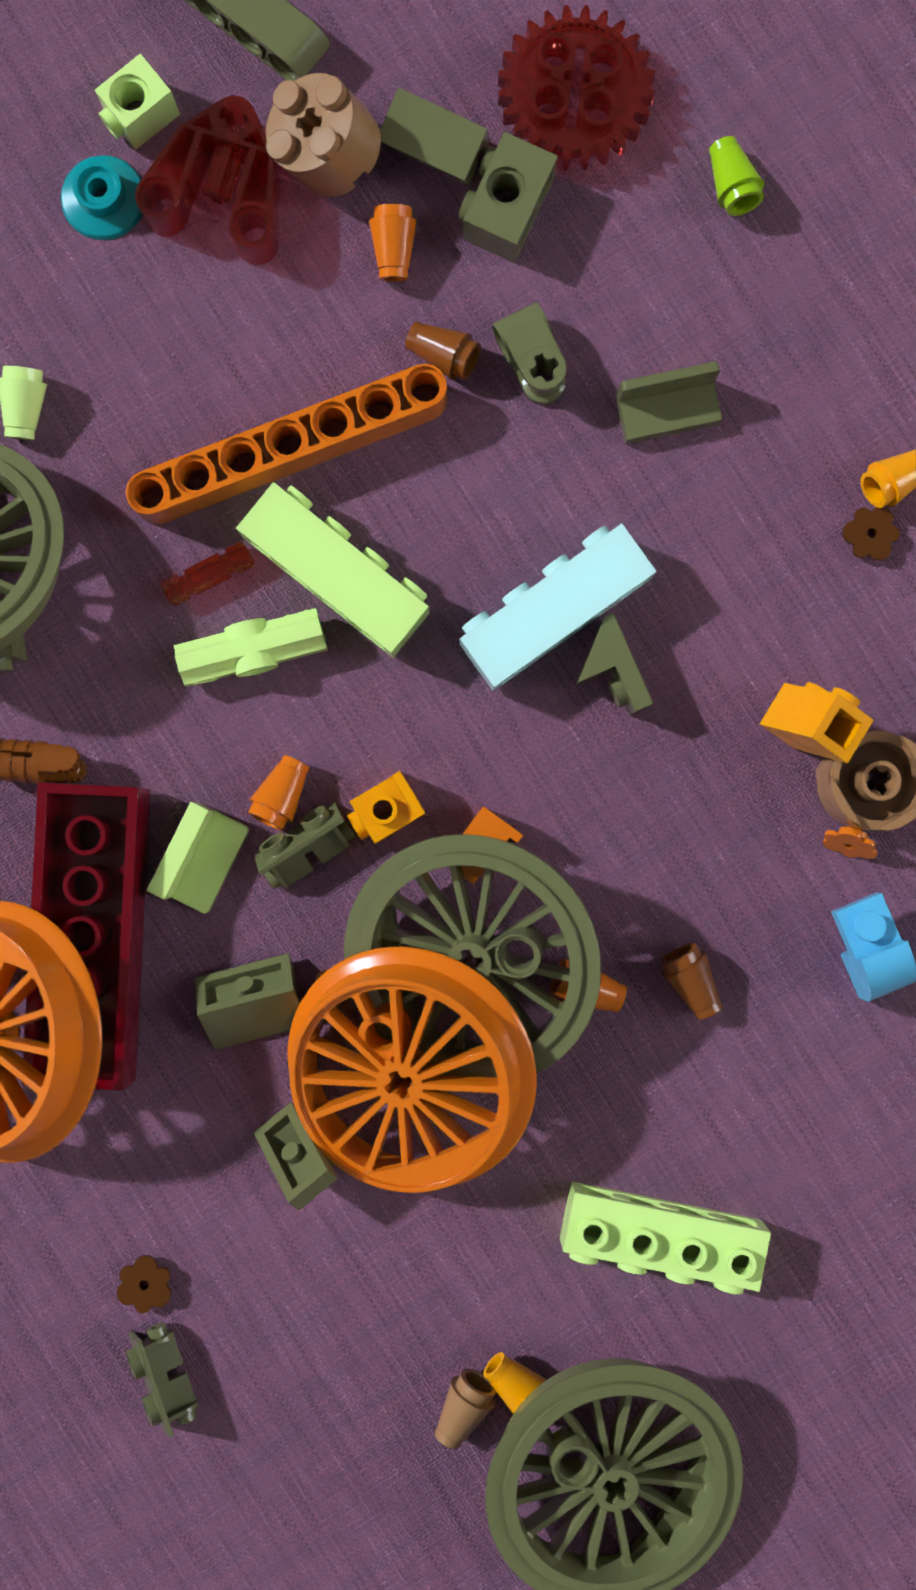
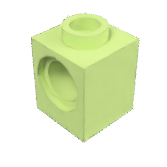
(136, 83)

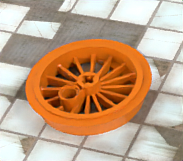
(75, 1034)
(405, 1074)

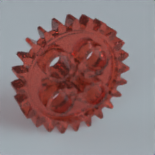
(619, 94)

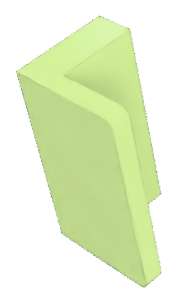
(198, 857)

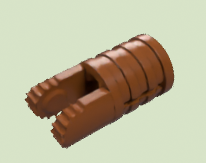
(39, 762)

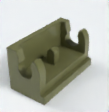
(434, 136)

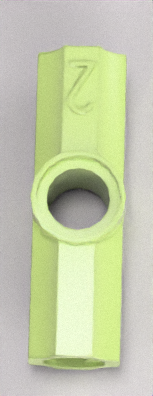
(250, 647)

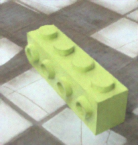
(333, 569)
(664, 1238)

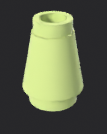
(21, 400)

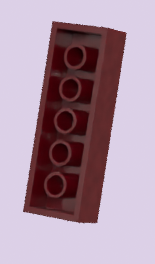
(94, 889)

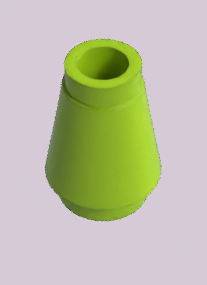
(735, 177)

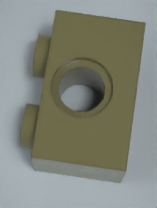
(514, 168)

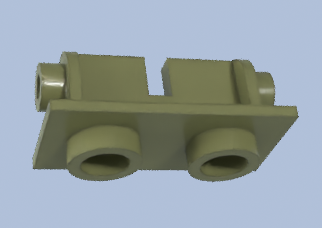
(320, 830)
(167, 1398)

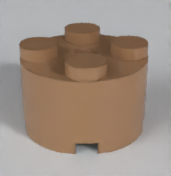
(322, 134)
(845, 789)

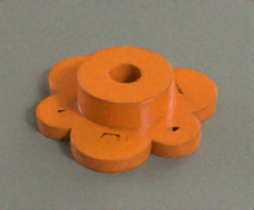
(850, 842)

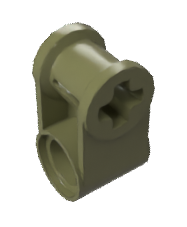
(529, 348)

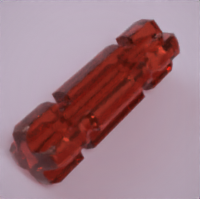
(207, 573)

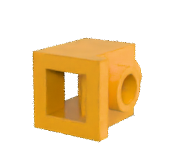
(403, 801)

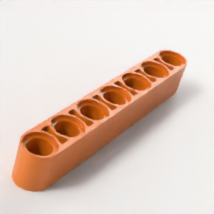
(264, 440)

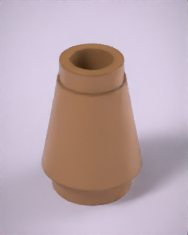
(465, 1406)

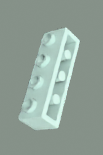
(556, 606)

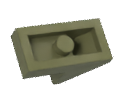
(611, 654)
(294, 1158)

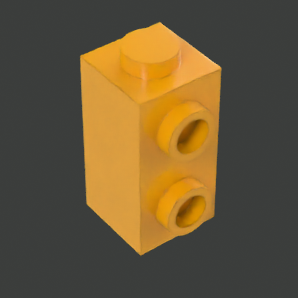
(817, 720)

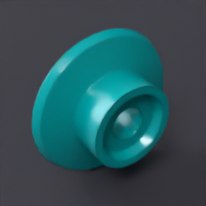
(107, 215)

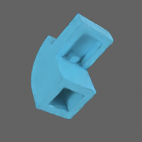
(875, 952)

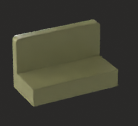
(668, 403)
(247, 1001)

